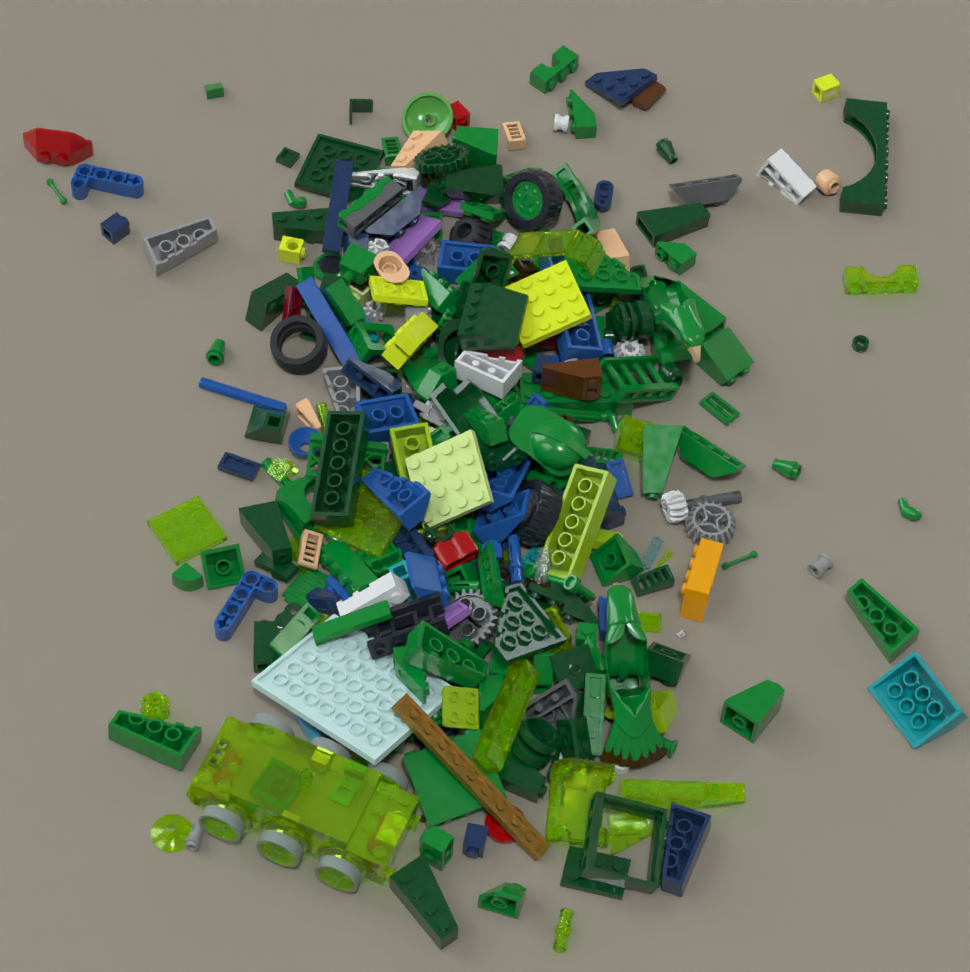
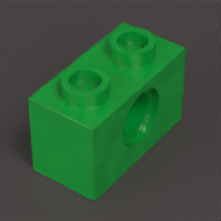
(437, 847)

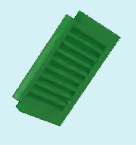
(302, 585)

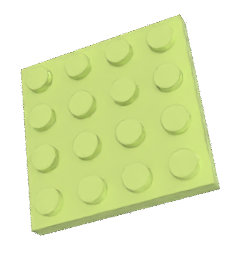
(454, 478)

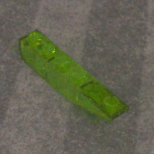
(685, 793)

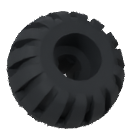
(471, 230)

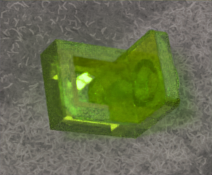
(280, 468)

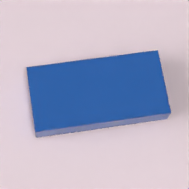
(618, 470)

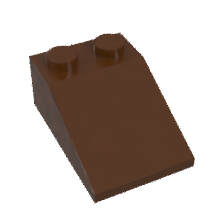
(573, 379)

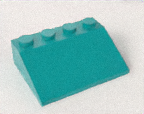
(917, 701)

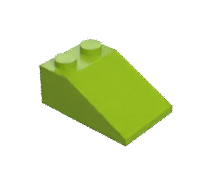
(662, 709)

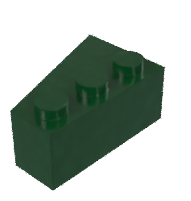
(268, 301)

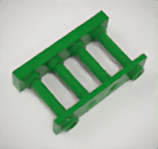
(638, 392)

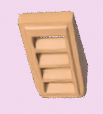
(519, 140)
(306, 414)
(313, 537)

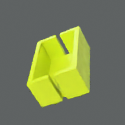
(409, 339)

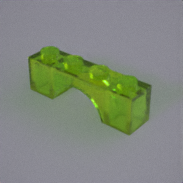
(859, 281)

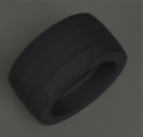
(293, 325)

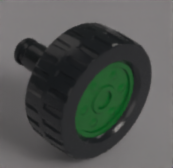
(533, 199)

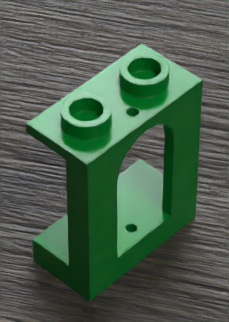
(362, 343)

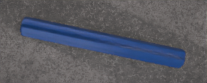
(242, 395)

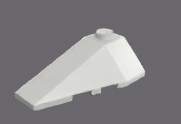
(406, 177)

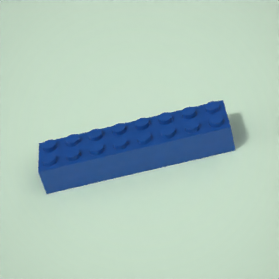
(583, 339)

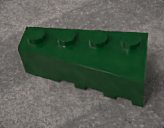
(301, 224)
(424, 900)

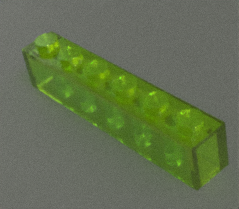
(505, 716)

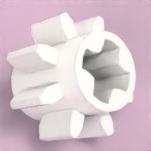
(378, 246)
(374, 311)

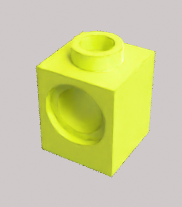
(291, 250)

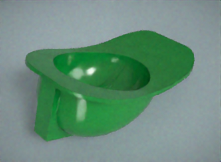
(549, 439)

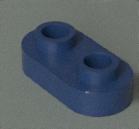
(603, 195)

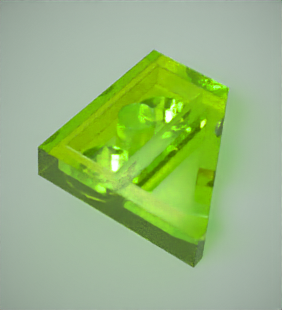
(626, 831)

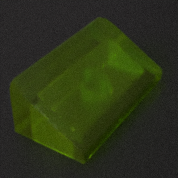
(650, 621)

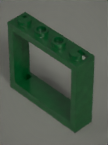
(656, 861)

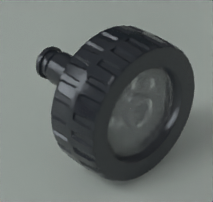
(542, 512)

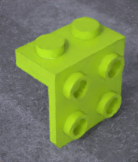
(460, 708)

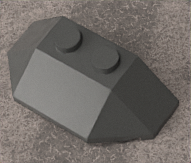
(708, 190)
(554, 704)

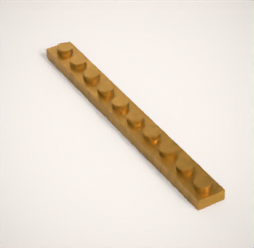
(471, 777)

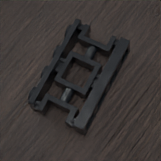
(404, 614)

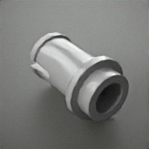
(193, 843)

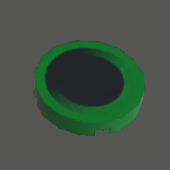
(326, 263)

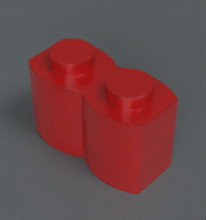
(456, 550)

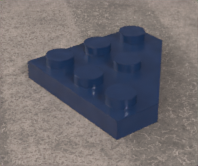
(621, 85)

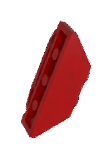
(57, 146)

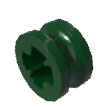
(863, 340)

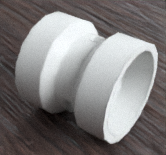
(507, 242)

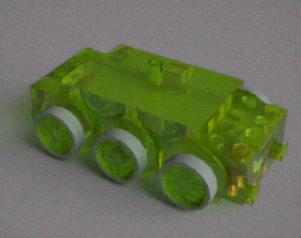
(304, 801)

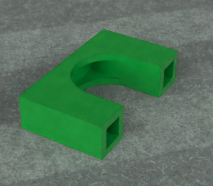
(294, 504)

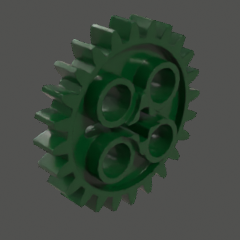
(442, 159)

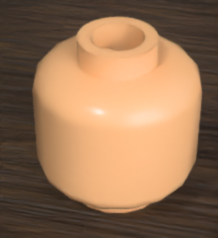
(828, 182)

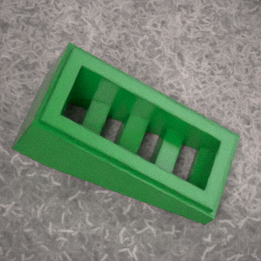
(391, 150)
(604, 452)

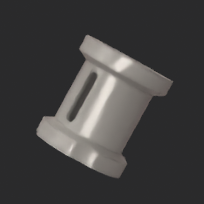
(820, 566)

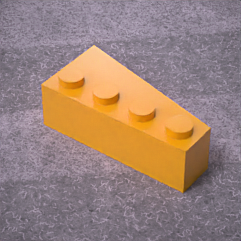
(700, 579)

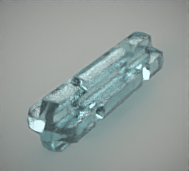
(651, 552)

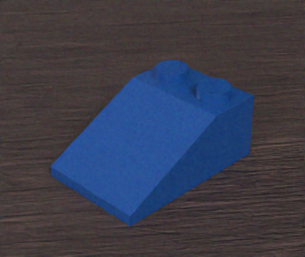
(503, 520)

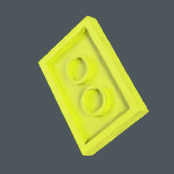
(406, 292)

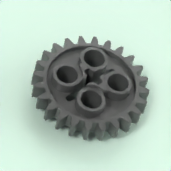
(477, 607)

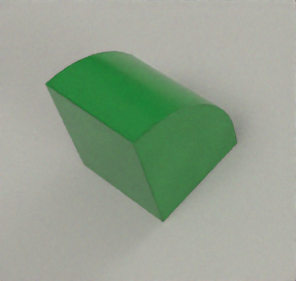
(187, 578)

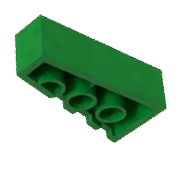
(883, 622)

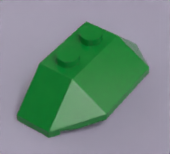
(706, 455)

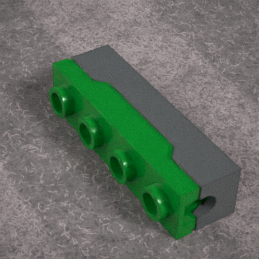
(370, 206)

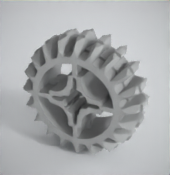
(712, 518)

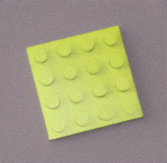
(552, 303)

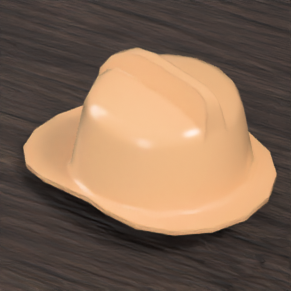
(391, 267)

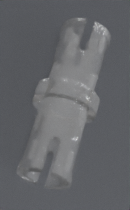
(543, 565)

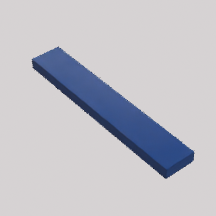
(327, 320)

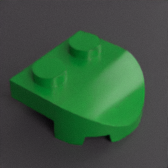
(380, 566)

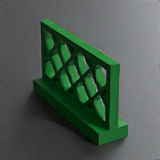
(373, 450)

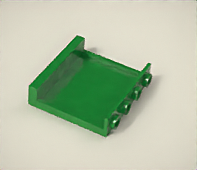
(440, 792)

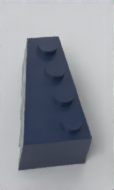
(684, 844)

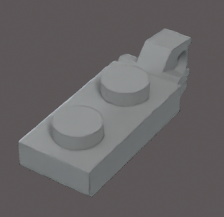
(430, 413)

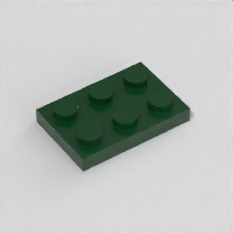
(607, 862)

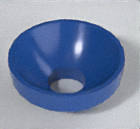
(301, 437)

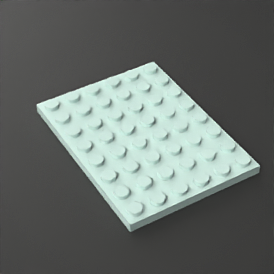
(345, 692)

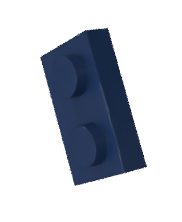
(415, 543)

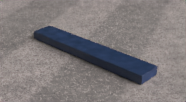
(338, 201)

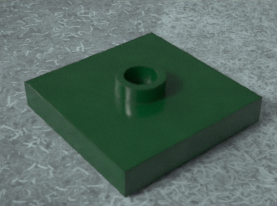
(573, 665)

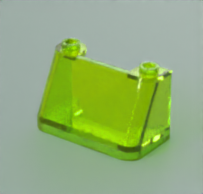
(570, 791)

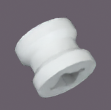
(561, 123)

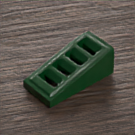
(651, 575)

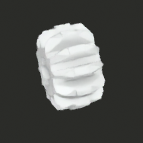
(629, 348)
(674, 506)

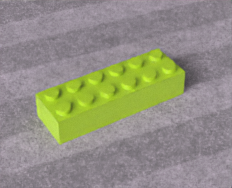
(405, 443)
(579, 520)

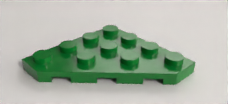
(608, 278)

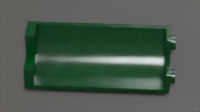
(459, 401)

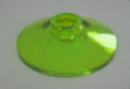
(170, 841)

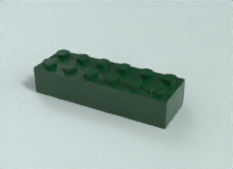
(340, 468)

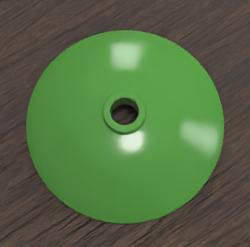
(426, 107)

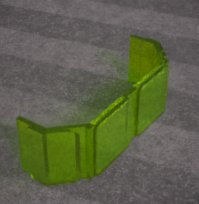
(566, 242)

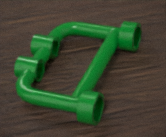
(570, 583)

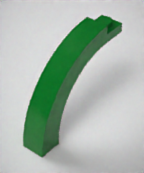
(579, 199)

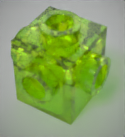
(155, 706)

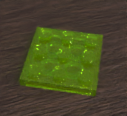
(186, 530)

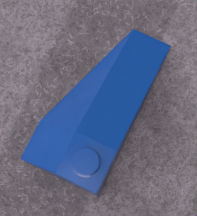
(401, 497)

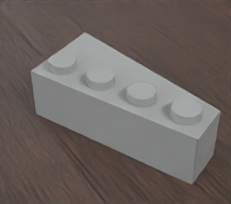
(178, 243)
(342, 389)

